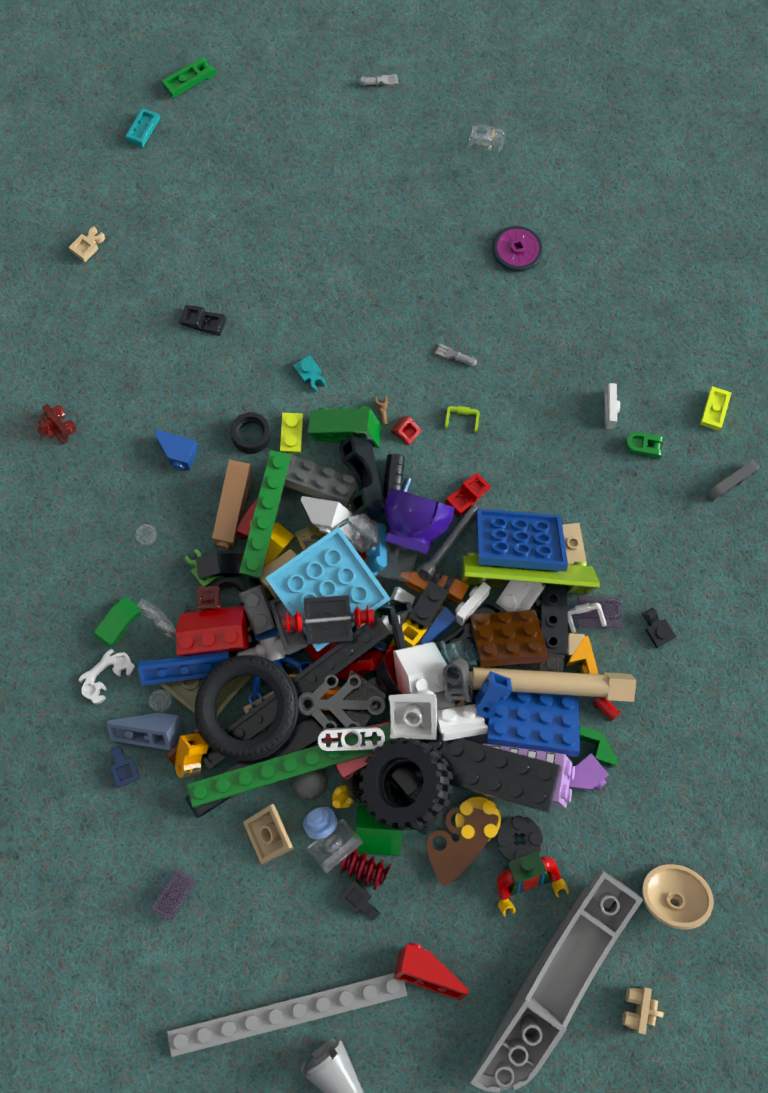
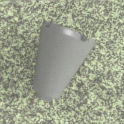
(332, 1069)

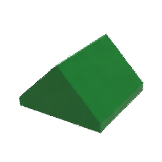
(376, 836)

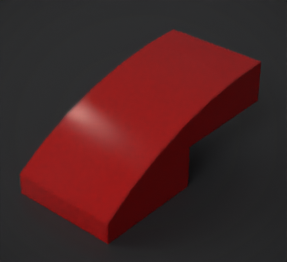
(468, 494)

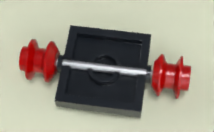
(328, 619)

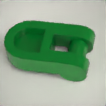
(637, 444)

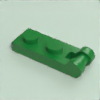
(188, 77)

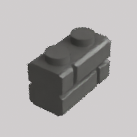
(258, 609)

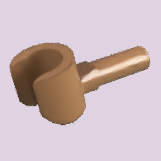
(382, 407)

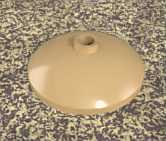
(678, 886)

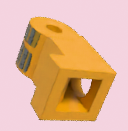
(189, 756)

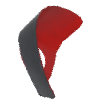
(385, 672)

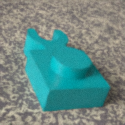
(309, 371)

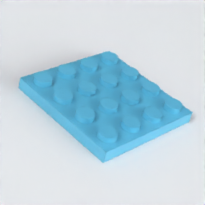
(327, 570)

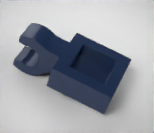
(124, 769)

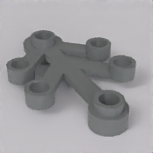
(336, 703)

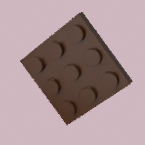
(508, 638)

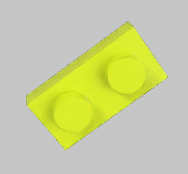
(715, 408)
(291, 433)

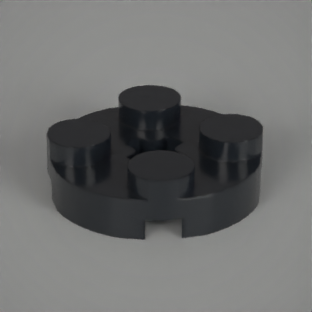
(518, 825)

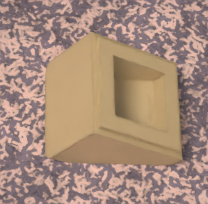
(573, 642)

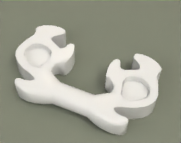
(91, 689)

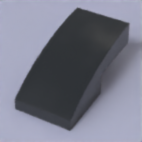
(199, 319)

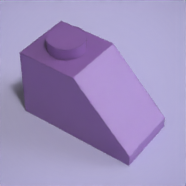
(588, 775)

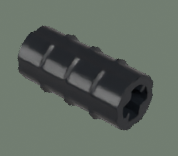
(393, 473)

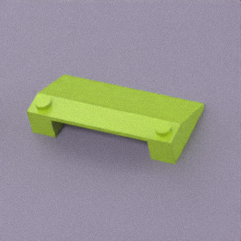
(579, 577)

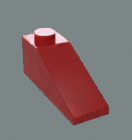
(426, 971)

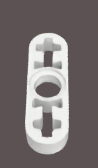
(334, 744)

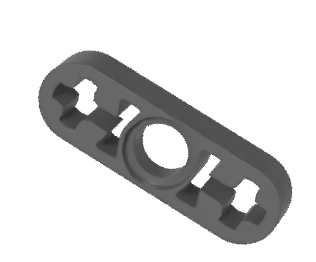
(733, 480)

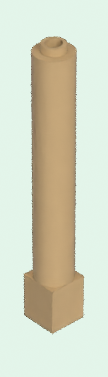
(610, 685)

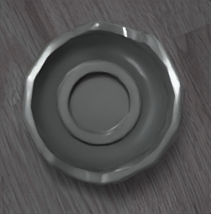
(310, 785)

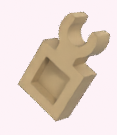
(85, 246)

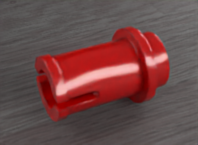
(606, 708)

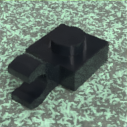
(659, 631)
(357, 899)

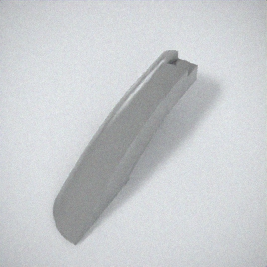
(556, 985)

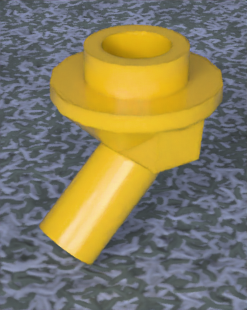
(341, 798)

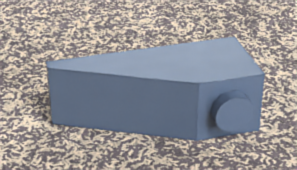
(148, 730)

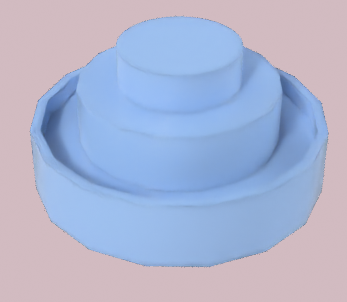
(320, 822)

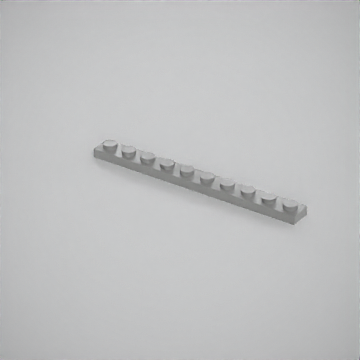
(285, 1014)

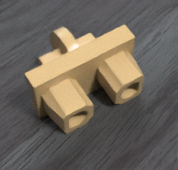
(642, 998)

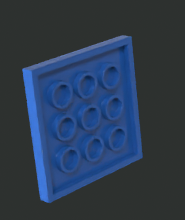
(520, 540)
(536, 723)

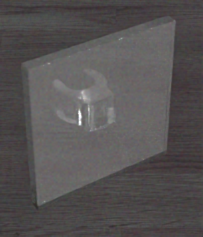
(399, 563)

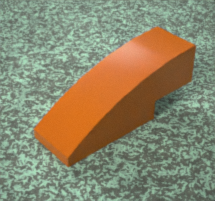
(456, 592)

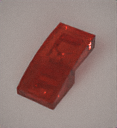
(208, 598)

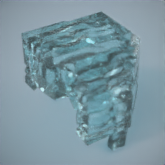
(459, 649)

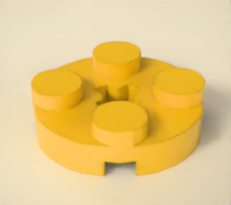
(466, 808)

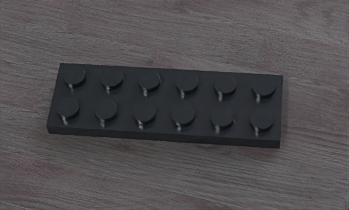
(498, 772)

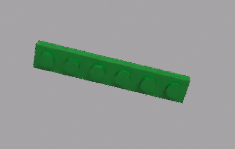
(265, 514)

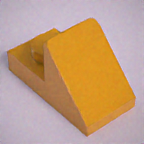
(584, 655)

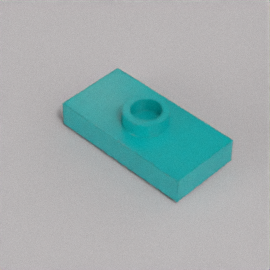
(142, 127)

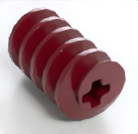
(365, 868)

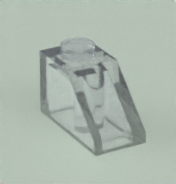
(360, 531)

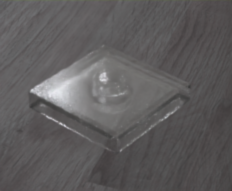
(335, 847)

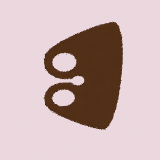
(458, 855)

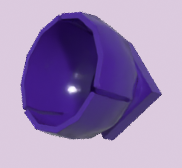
(415, 520)

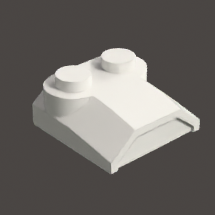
(414, 715)

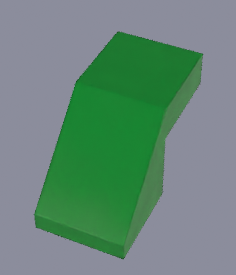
(116, 622)
(602, 751)

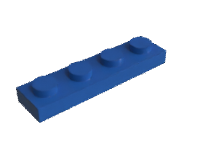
(179, 668)

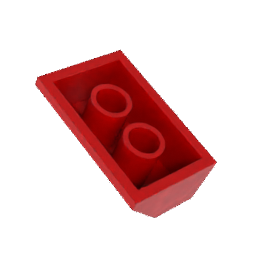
(212, 631)

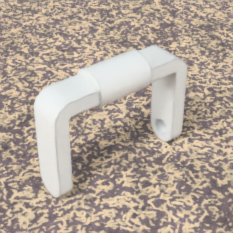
(582, 609)

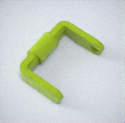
(463, 411)

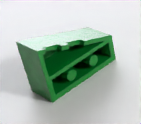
(341, 423)

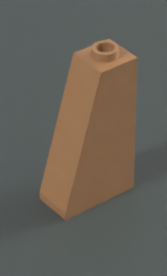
(232, 504)

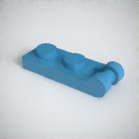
(378, 554)

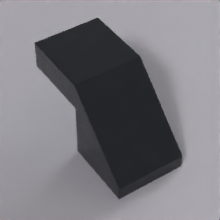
(219, 564)

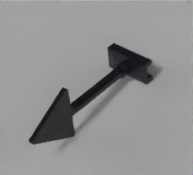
(394, 614)

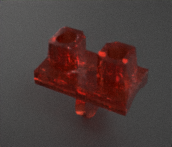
(52, 425)

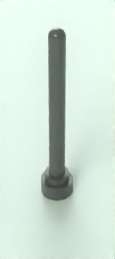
(428, 569)

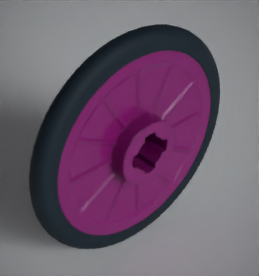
(522, 259)

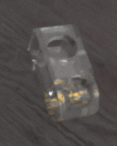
(486, 137)

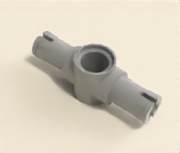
(269, 648)

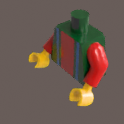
(526, 874)

